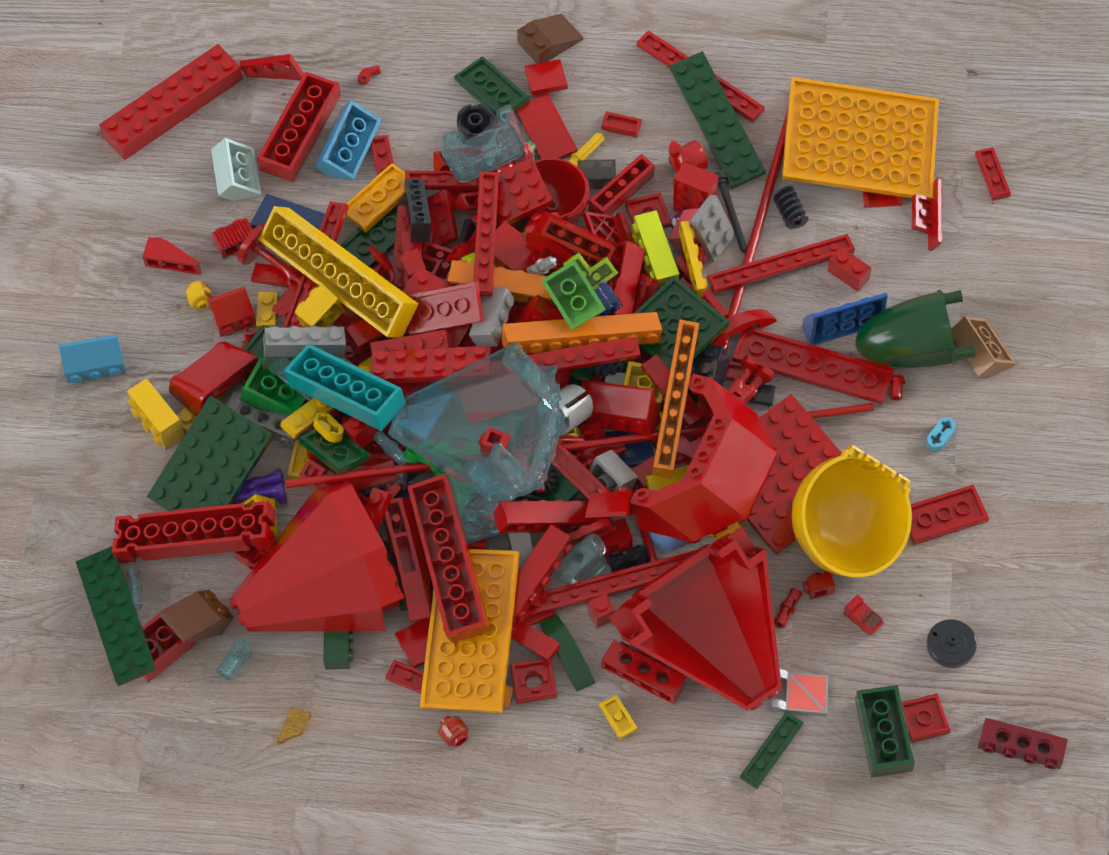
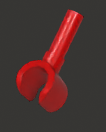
(248, 336)

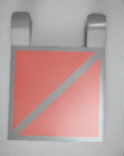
(803, 693)

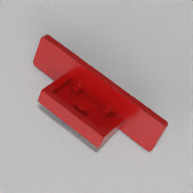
(927, 215)
(550, 248)

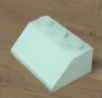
(235, 170)

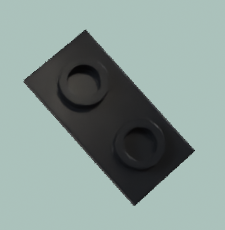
(634, 556)

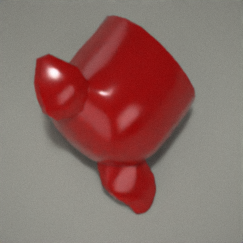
(690, 153)

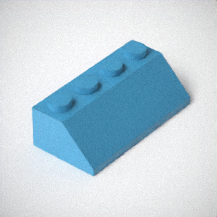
(347, 142)

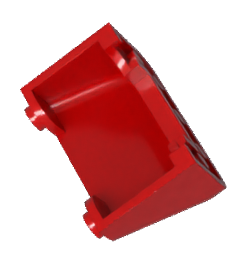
(212, 375)

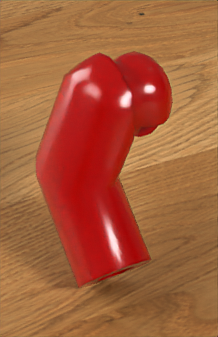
(366, 74)

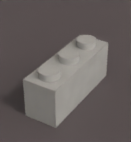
(495, 314)

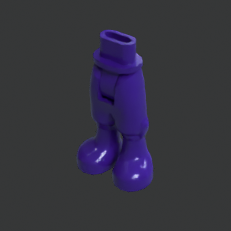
(254, 485)

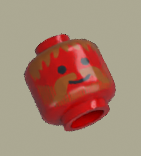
(453, 731)

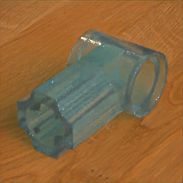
(233, 660)

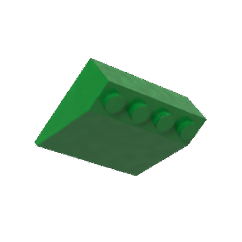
(269, 392)

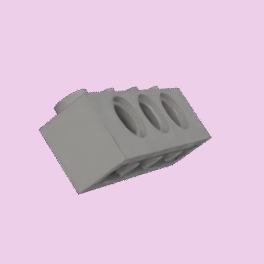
(257, 415)

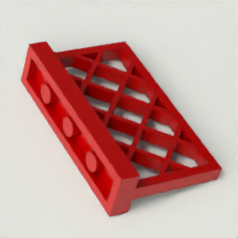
(617, 228)

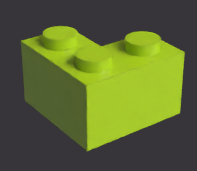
(598, 273)

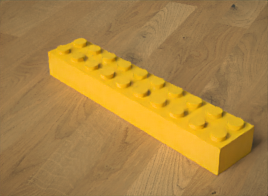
(338, 271)

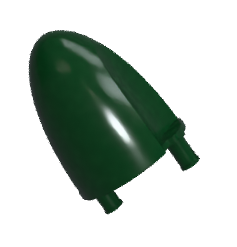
(913, 334)

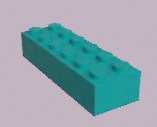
(345, 387)

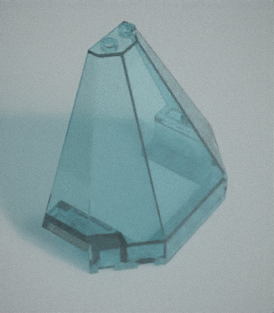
(497, 393)

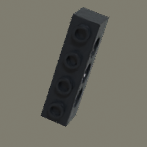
(417, 210)

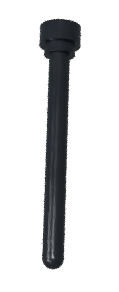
(722, 184)

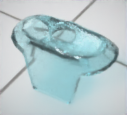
(593, 551)

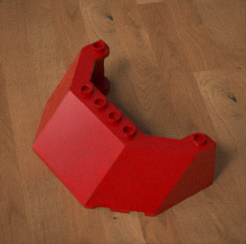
(721, 476)

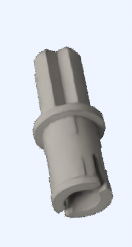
(542, 265)

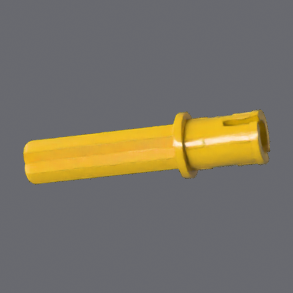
(587, 149)

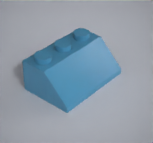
(92, 358)

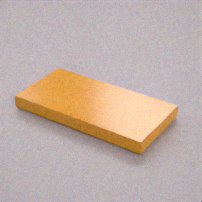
(377, 198)

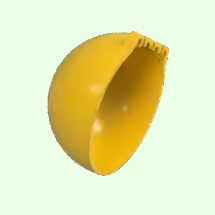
(852, 514)

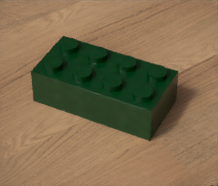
(884, 731)

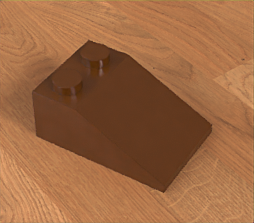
(547, 37)
(197, 616)

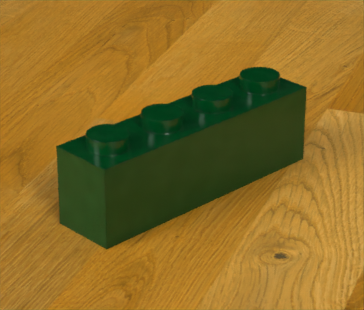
(337, 649)

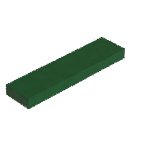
(771, 750)

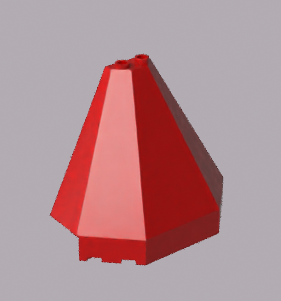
(322, 571)
(711, 620)

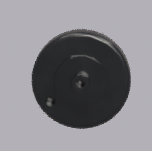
(951, 643)

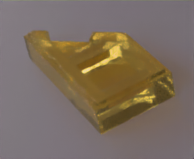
(294, 725)

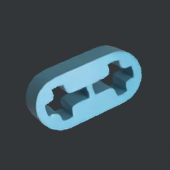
(937, 432)

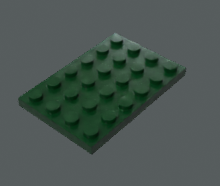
(211, 460)

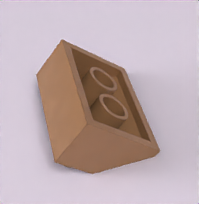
(989, 351)

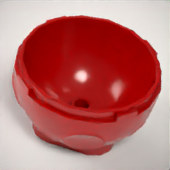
(566, 187)

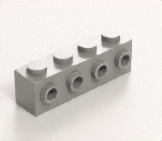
(292, 340)

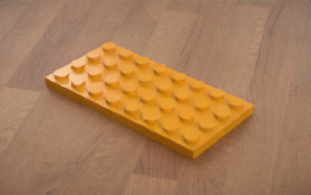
(474, 670)

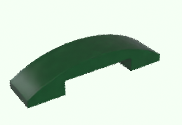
(568, 653)

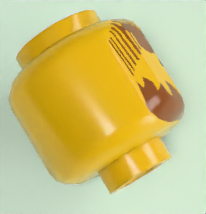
(198, 295)

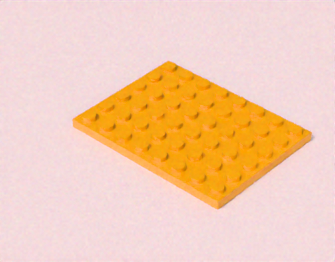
(860, 138)

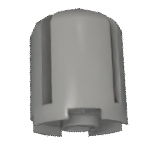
(578, 412)

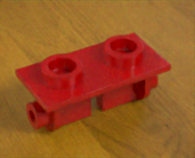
(646, 288)

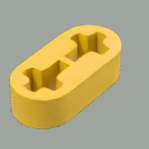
(328, 427)

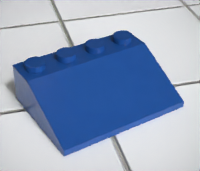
(842, 320)

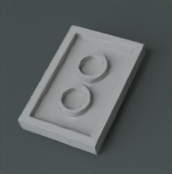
(712, 227)

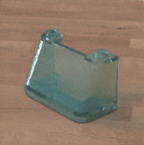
(484, 150)

